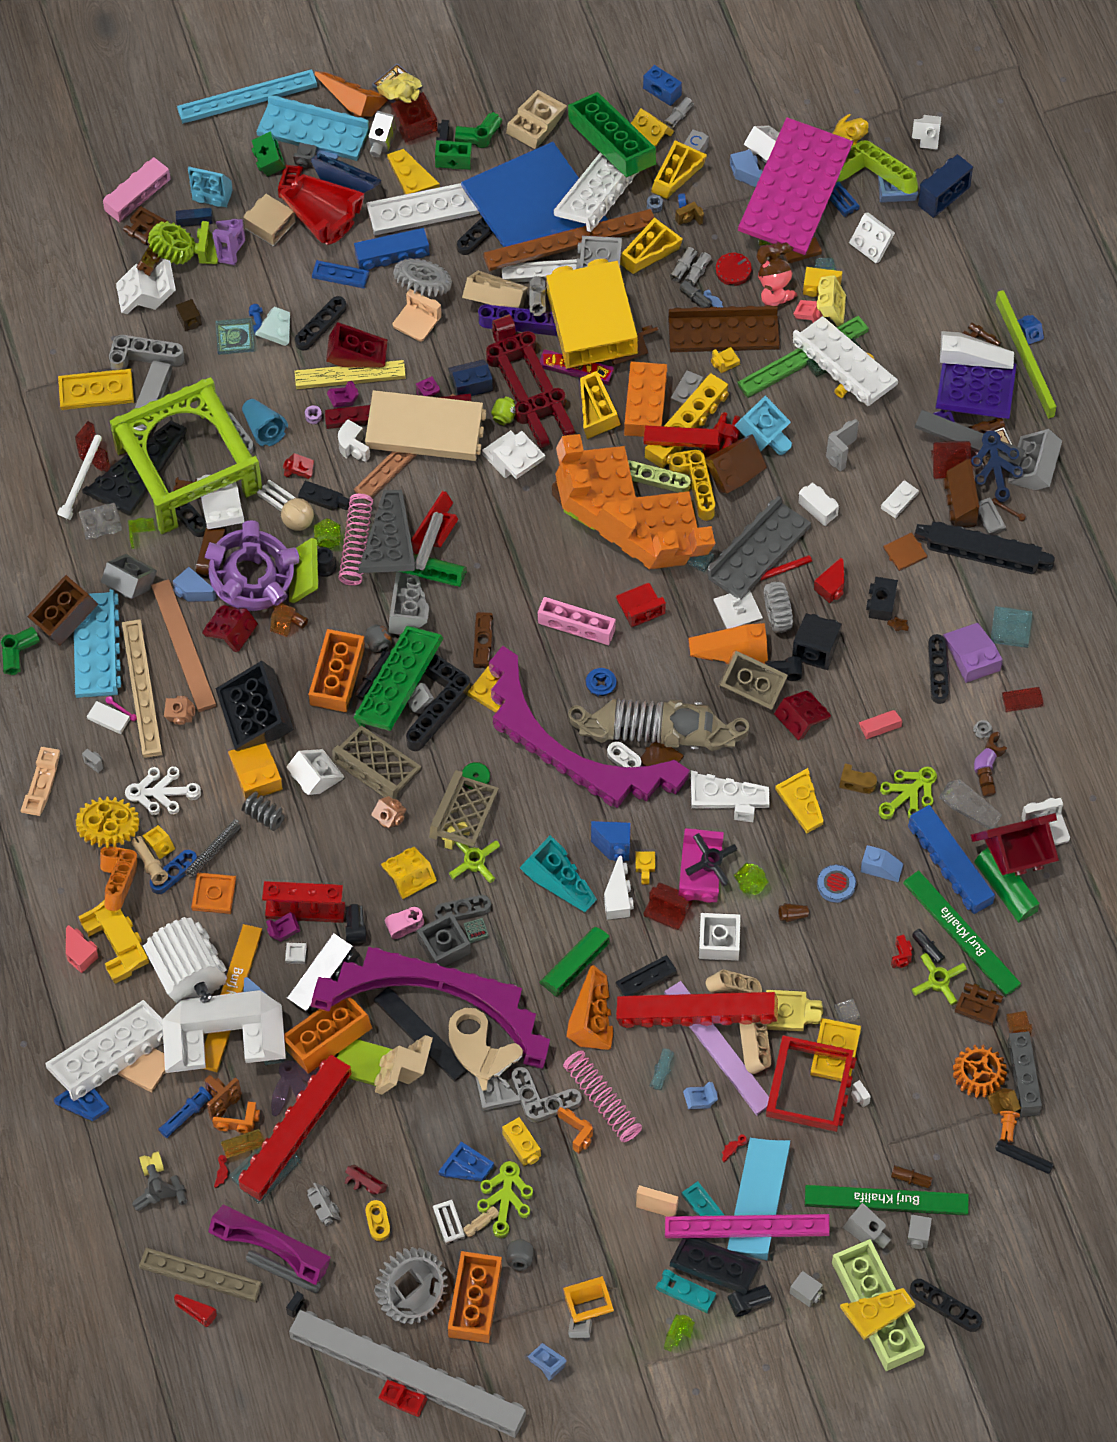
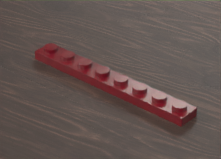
(360, 414)

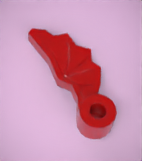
(732, 1147)
(222, 1172)

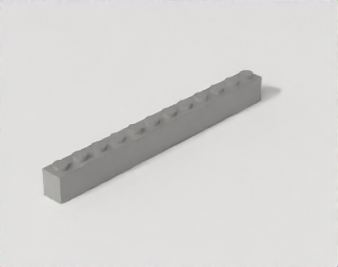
(416, 1376)

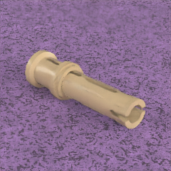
(152, 865)

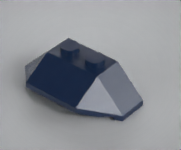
(343, 174)

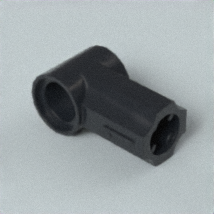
(791, 666)
(355, 924)
(743, 1304)

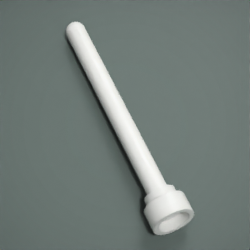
(66, 510)

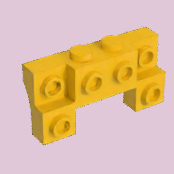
(121, 937)

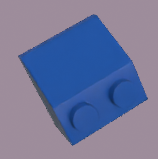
(612, 839)

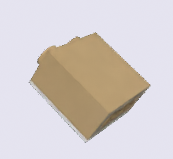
(269, 219)

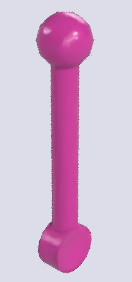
(109, 700)

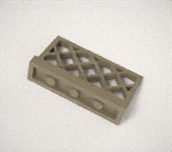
(366, 771)
(447, 808)

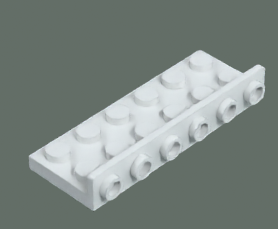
(593, 193)
(844, 361)
(108, 1050)

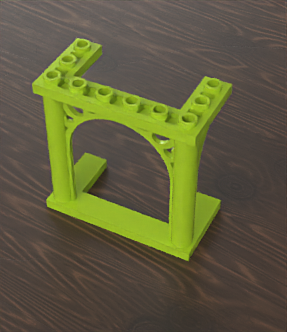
(209, 404)

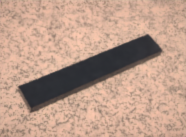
(416, 1029)

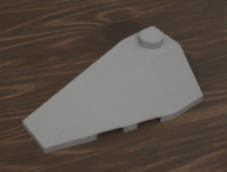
(407, 604)

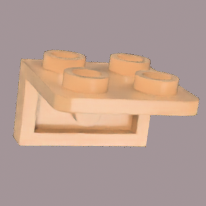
(418, 316)

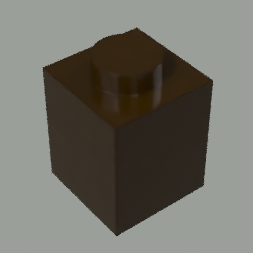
(188, 315)

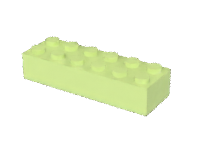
(866, 1277)

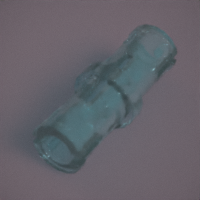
(661, 1069)

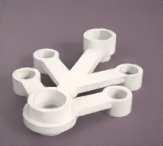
(160, 791)

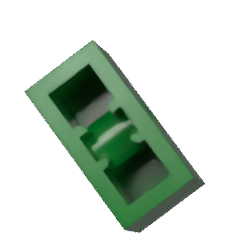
(268, 154)
(453, 155)

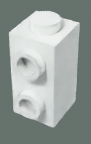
(818, 503)

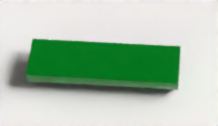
(440, 571)
(1008, 887)
(575, 961)

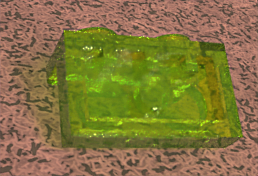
(680, 1326)

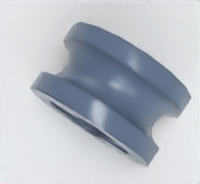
(655, 199)

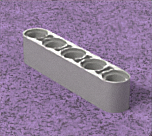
(154, 386)

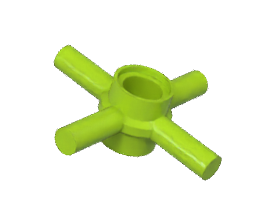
(477, 865)
(936, 985)

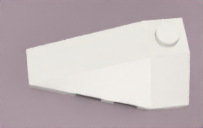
(967, 350)

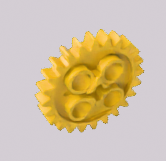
(107, 822)

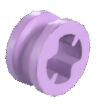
(314, 410)

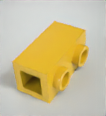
(521, 1142)

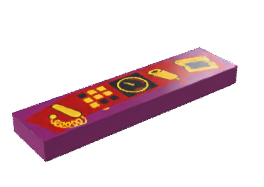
(555, 362)

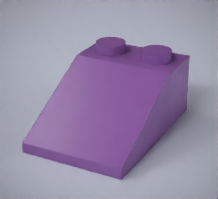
(973, 652)

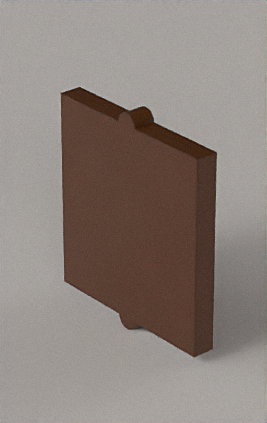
(659, 753)

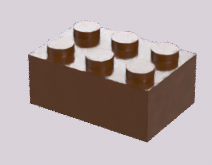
(62, 610)

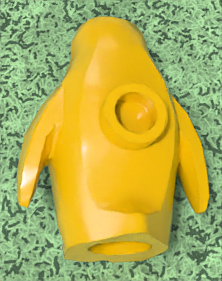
(852, 129)

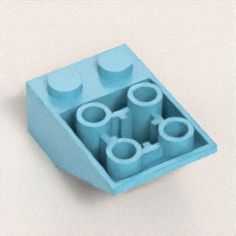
(210, 187)

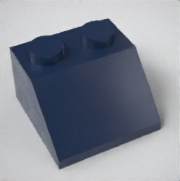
(471, 378)

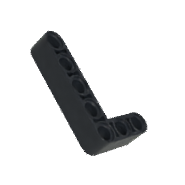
(440, 703)

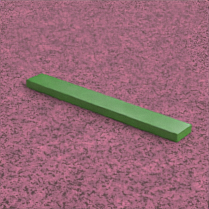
(792, 362)

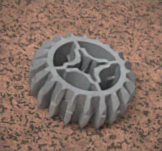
(778, 607)

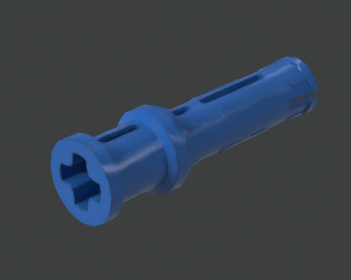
(192, 1106)

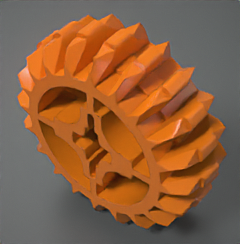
(992, 1079)

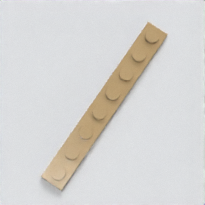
(141, 688)

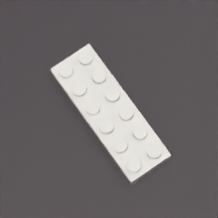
(420, 209)

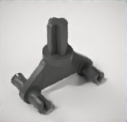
(159, 1189)

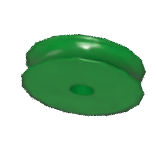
(479, 769)

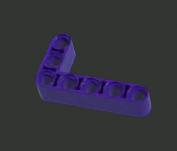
(530, 324)

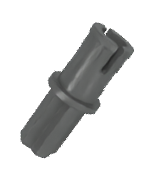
(695, 294)

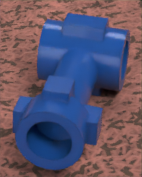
(255, 311)

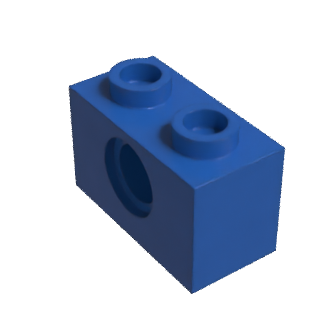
(662, 85)

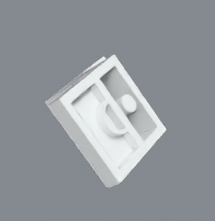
(144, 290)
(513, 454)
(222, 506)

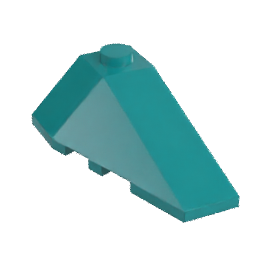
(554, 872)

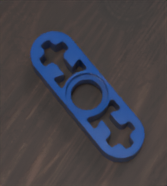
(175, 864)

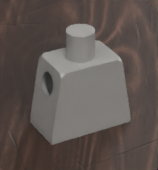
(866, 1226)

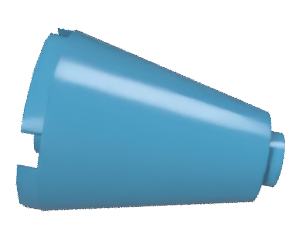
(264, 422)

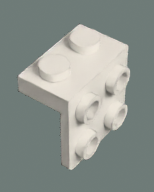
(1049, 806)

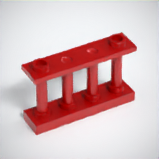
(304, 900)

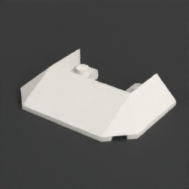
(251, 1011)

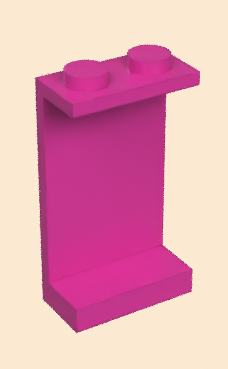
(702, 884)

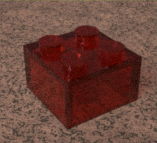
(414, 118)

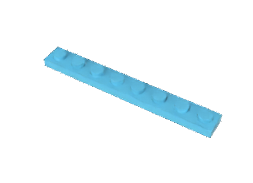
(246, 96)

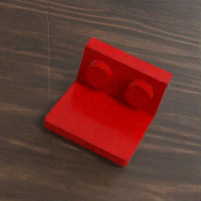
(641, 604)

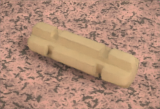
(481, 1221)

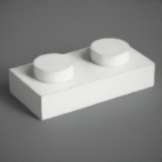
(899, 499)

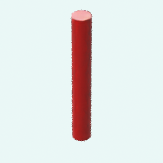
(786, 567)

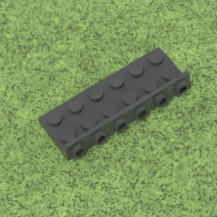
(757, 548)

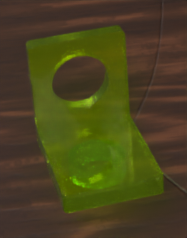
(140, 525)

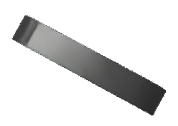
(478, 911)

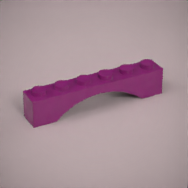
(235, 1226)

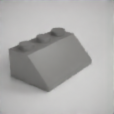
(1038, 460)

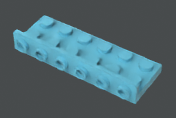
(307, 124)
(97, 649)

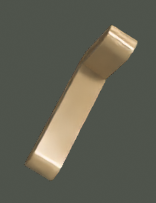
(753, 1036)

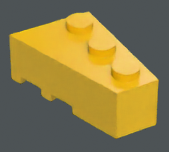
(677, 168)
(650, 246)
(597, 409)

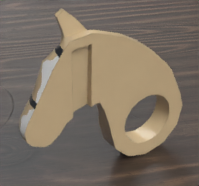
(472, 1049)

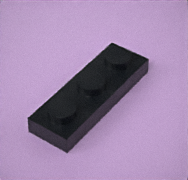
(646, 977)

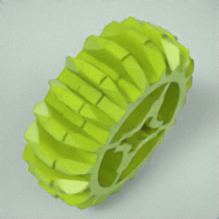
(171, 242)

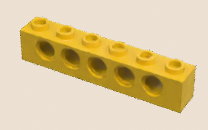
(688, 411)

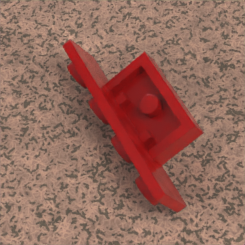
(449, 520)

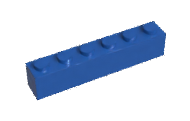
(951, 859)

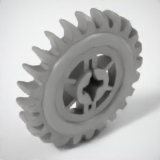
(422, 276)

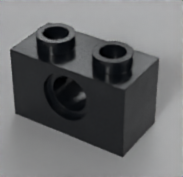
(885, 589)

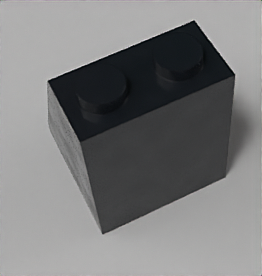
(816, 640)

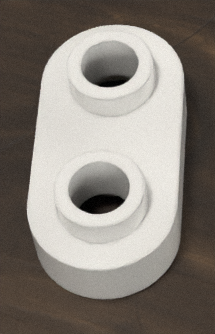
(626, 755)

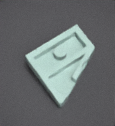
(276, 326)

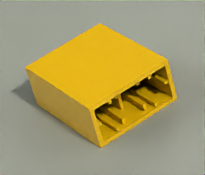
(591, 313)

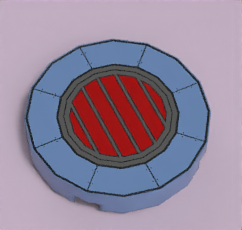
(836, 883)

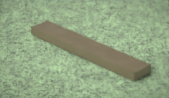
(200, 1275)

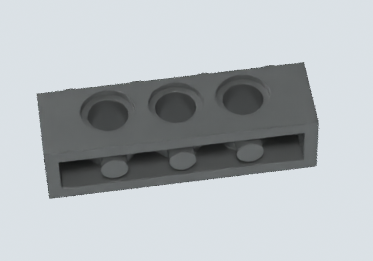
(1024, 1073)

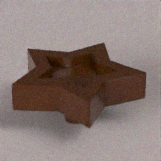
(898, 624)

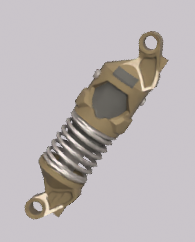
(667, 722)

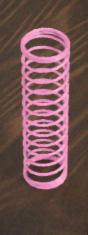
(359, 505)
(637, 1127)

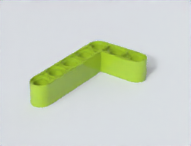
(881, 163)

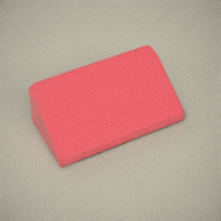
(881, 724)

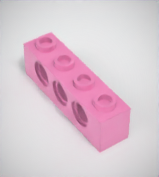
(576, 621)

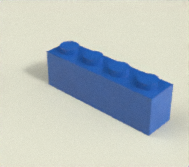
(391, 249)

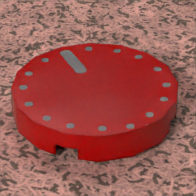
(733, 269)

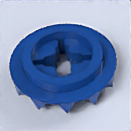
(601, 674)

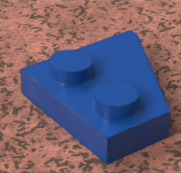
(89, 1106)
(466, 1164)

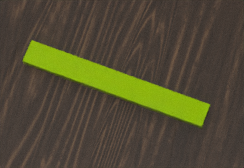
(1026, 354)

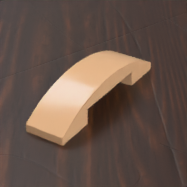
(42, 781)

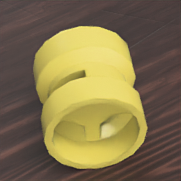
(154, 1159)

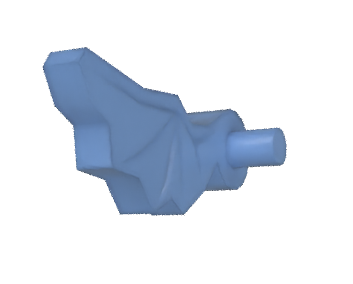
(715, 300)

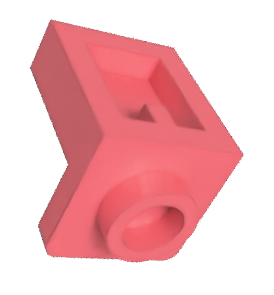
(808, 311)

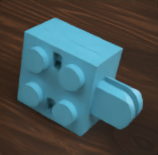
(765, 424)

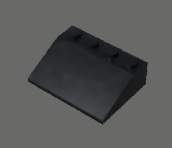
(254, 707)

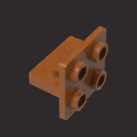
(221, 1095)

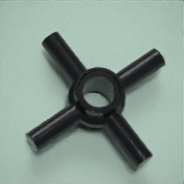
(708, 865)

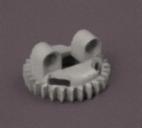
(423, 1268)

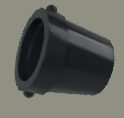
(326, 562)

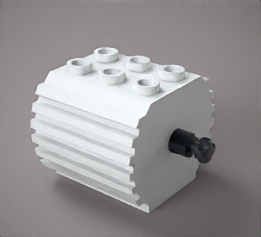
(186, 960)

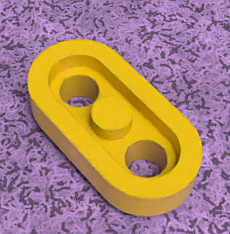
(378, 1221)

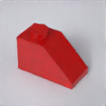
(831, 582)

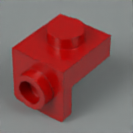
(298, 465)
(904, 949)

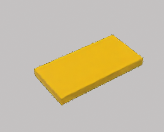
(96, 389)

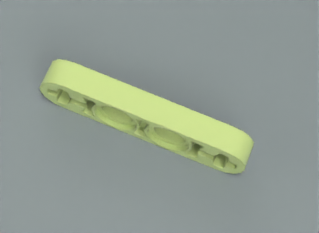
(656, 473)

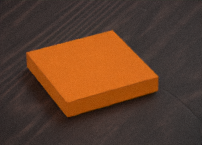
(213, 893)

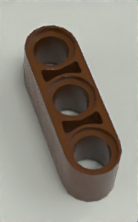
(213, 536)

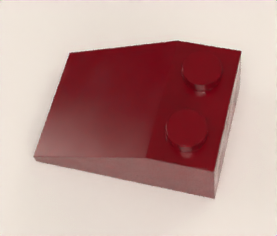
(355, 348)

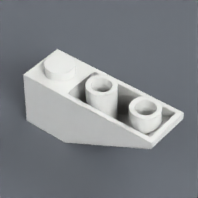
(616, 894)

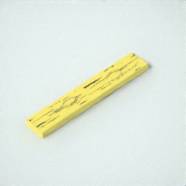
(341, 375)

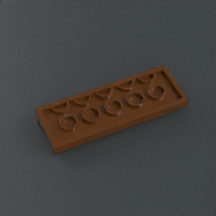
(723, 328)

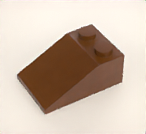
(735, 464)

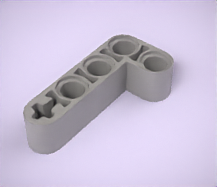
(167, 351)

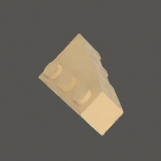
(494, 290)

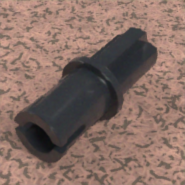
(928, 946)

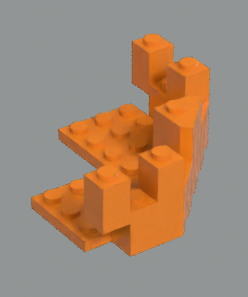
(601, 494)

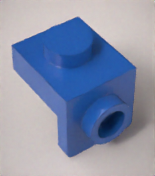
(1031, 328)

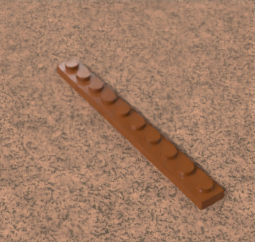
(565, 240)

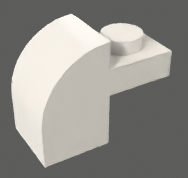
(350, 440)

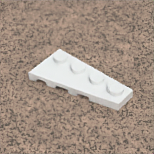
(722, 793)

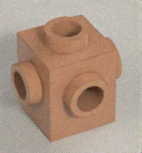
(179, 710)
(389, 812)

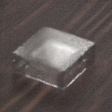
(847, 1011)

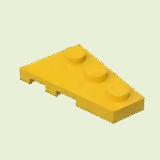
(410, 173)
(482, 690)
(801, 800)
(877, 1312)

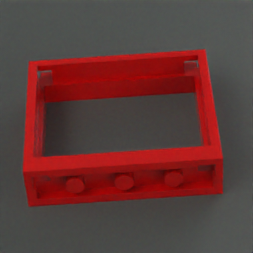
(818, 1049)

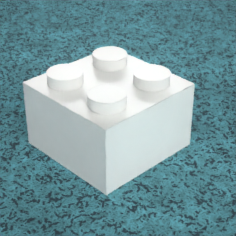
(719, 936)

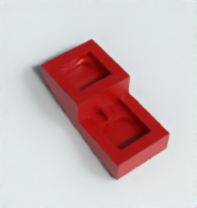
(402, 1398)

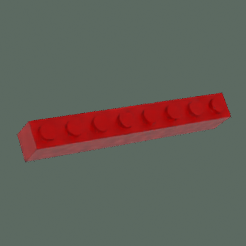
(697, 1009)
(295, 1127)

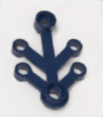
(996, 463)

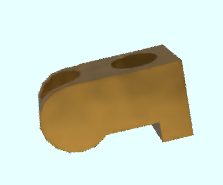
(857, 781)

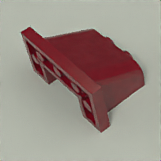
(1021, 845)

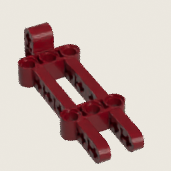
(505, 339)

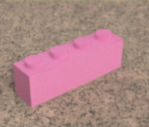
(136, 189)

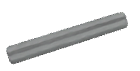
(428, 541)

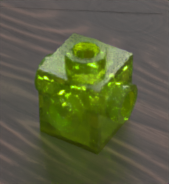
(327, 533)
(751, 879)

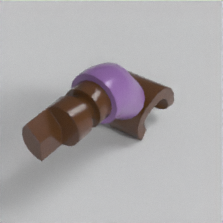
(984, 762)

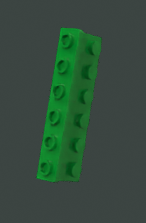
(398, 678)

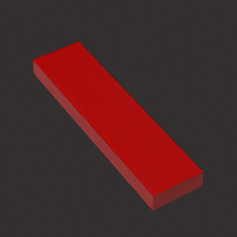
(681, 436)

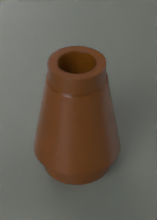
(792, 912)

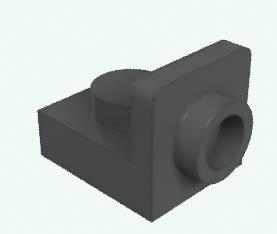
(304, 155)

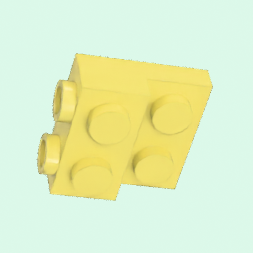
(831, 299)

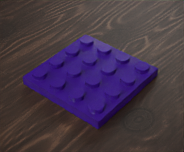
(976, 389)

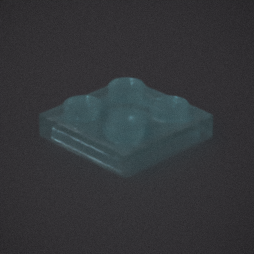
(1011, 626)

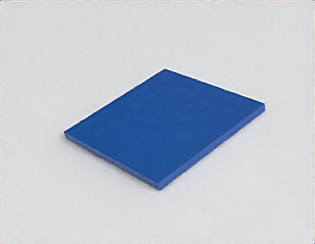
(522, 195)

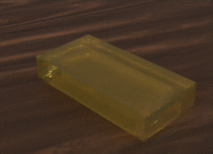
(242, 1143)

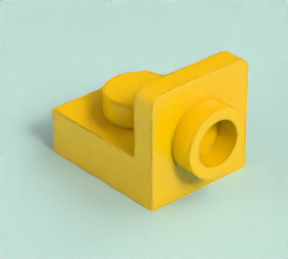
(724, 360)
(159, 841)

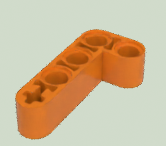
(123, 867)

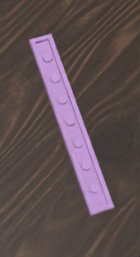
(727, 1060)

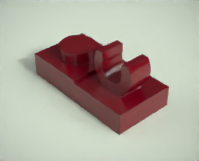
(362, 1177)

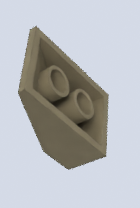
(752, 680)

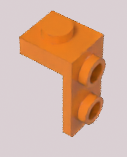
(240, 1126)
(583, 1139)

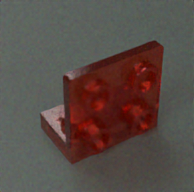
(83, 441)

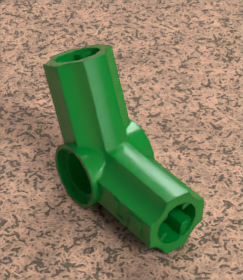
(474, 135)
(21, 641)

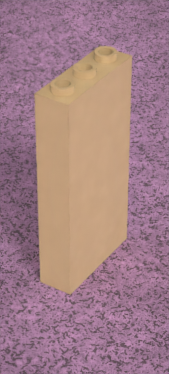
(425, 425)

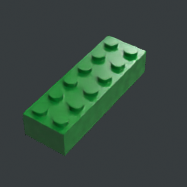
(612, 134)

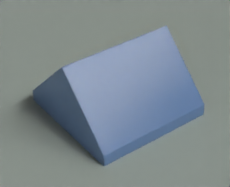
(890, 193)

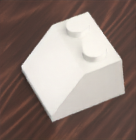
(761, 141)
(314, 771)

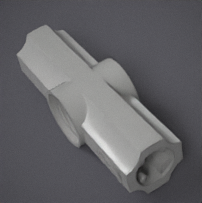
(537, 296)

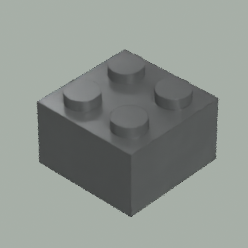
(128, 576)
(444, 940)

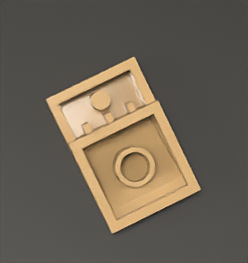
(536, 119)

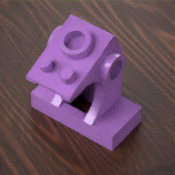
(233, 234)

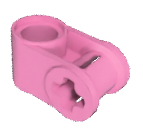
(403, 923)

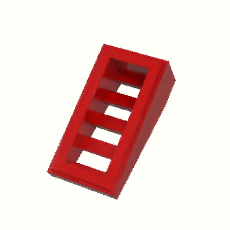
(287, 179)
(199, 1311)

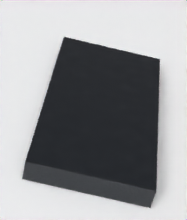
(715, 1264)

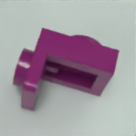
(427, 387)
(343, 396)
(283, 927)

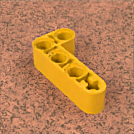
(698, 485)

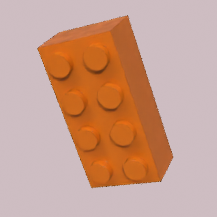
(645, 397)
(336, 670)
(326, 1033)
(475, 1297)

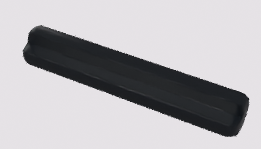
(1024, 1156)

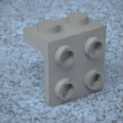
(837, 444)

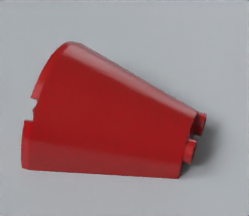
(323, 206)

